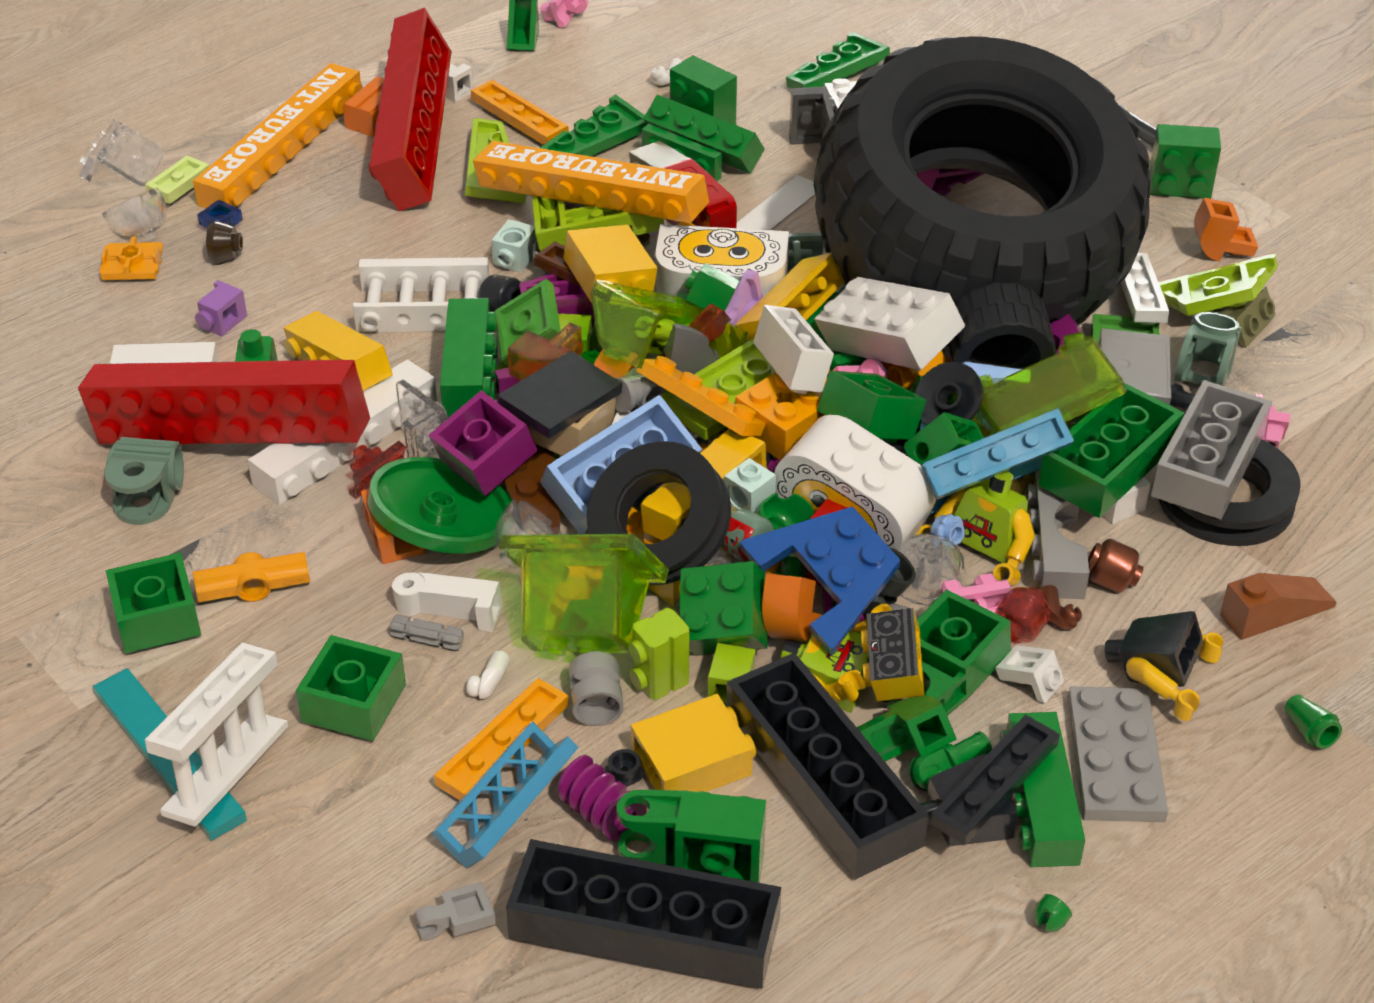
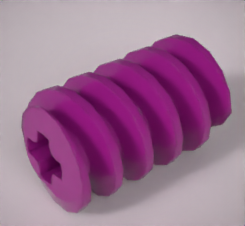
(595, 796)

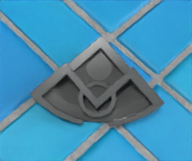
(689, 349)

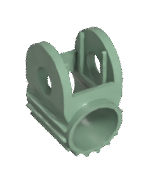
(1211, 339)
(141, 470)

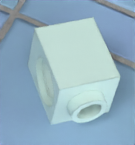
(513, 245)
(749, 485)

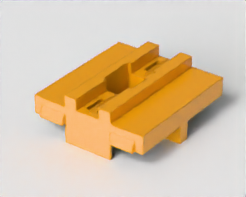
(131, 260)

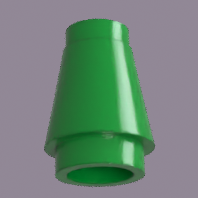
(1315, 723)

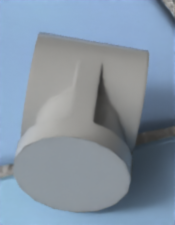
(636, 391)

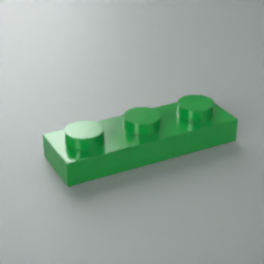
(706, 157)

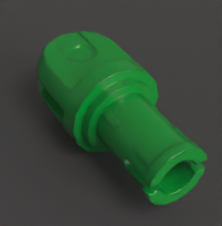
(946, 757)

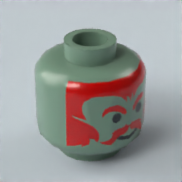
(743, 526)

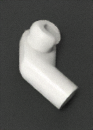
(661, 76)
(491, 676)

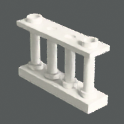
(411, 276)
(193, 727)

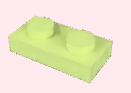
(177, 178)

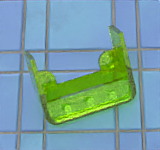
(629, 317)
(1070, 380)

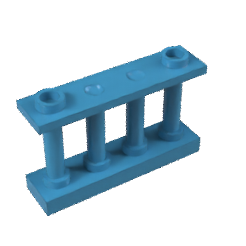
(1011, 450)

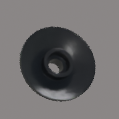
(948, 381)

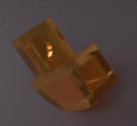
(535, 352)

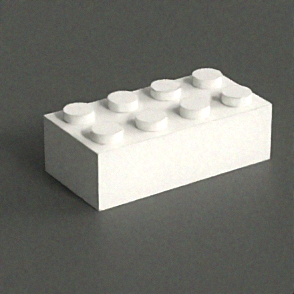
(890, 322)

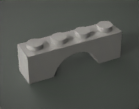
(1058, 558)

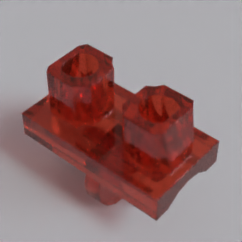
(369, 461)

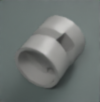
(596, 688)

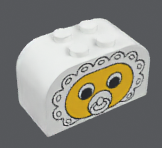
(726, 249)
(861, 471)

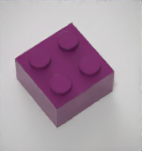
(483, 442)

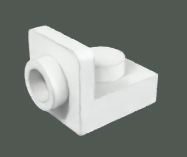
(1032, 667)

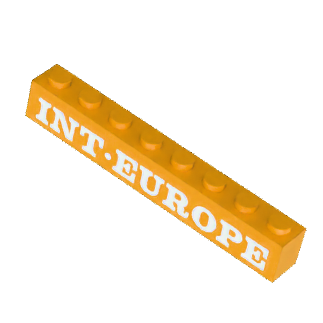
(277, 138)
(592, 181)

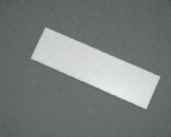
(779, 205)

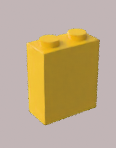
(609, 256)
(693, 747)

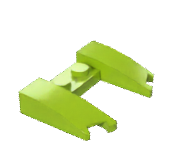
(554, 220)

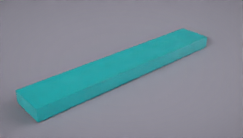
(139, 717)

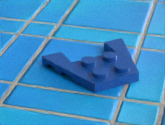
(844, 559)

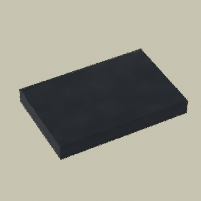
(559, 394)

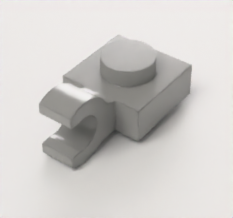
(460, 909)

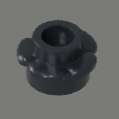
(625, 766)

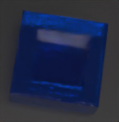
(220, 212)

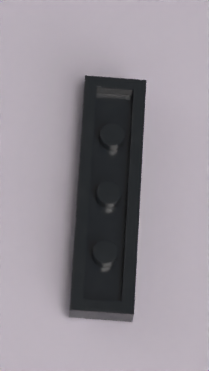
(994, 779)

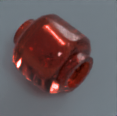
(1027, 612)

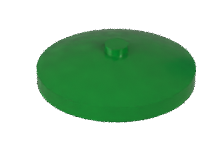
(434, 506)

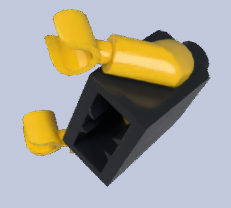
(1162, 655)

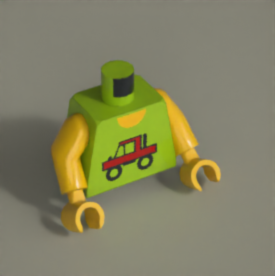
(993, 522)
(842, 671)

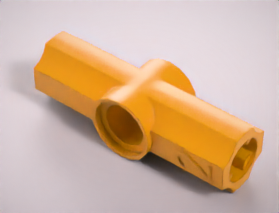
(251, 577)

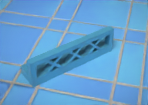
(518, 798)

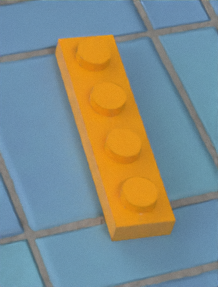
(517, 111)
(708, 400)
(536, 703)

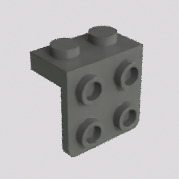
(809, 114)

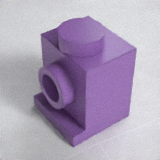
(221, 309)

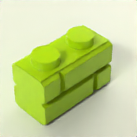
(660, 654)

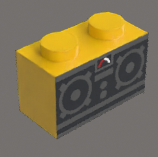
(894, 654)

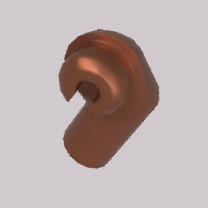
(1063, 617)

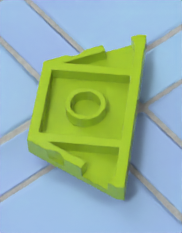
(1219, 286)

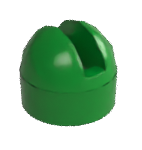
(1051, 912)

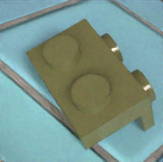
(1251, 316)

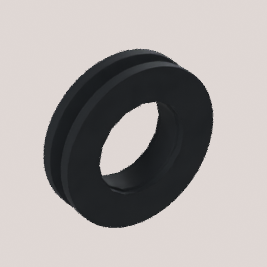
(656, 464)
(1253, 520)

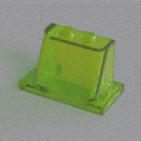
(581, 589)

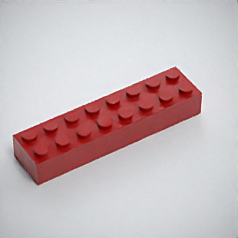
(411, 110)
(227, 402)

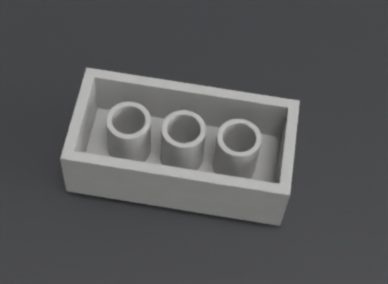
(1211, 449)

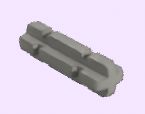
(427, 632)

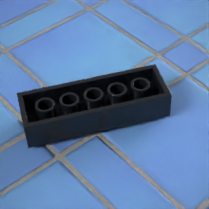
(827, 766)
(644, 913)

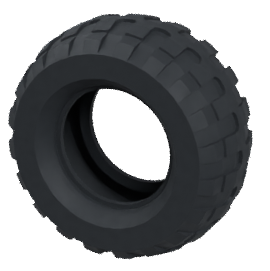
(996, 113)

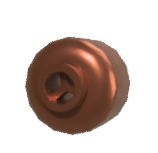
(1114, 565)

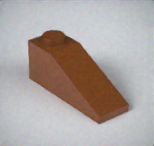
(1271, 601)

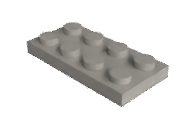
(1117, 754)

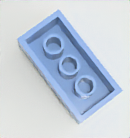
(574, 475)

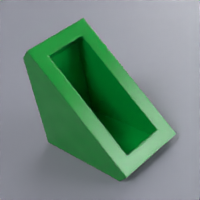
(523, 25)

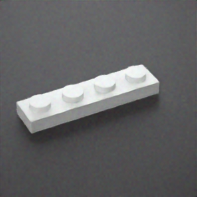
(1144, 293)

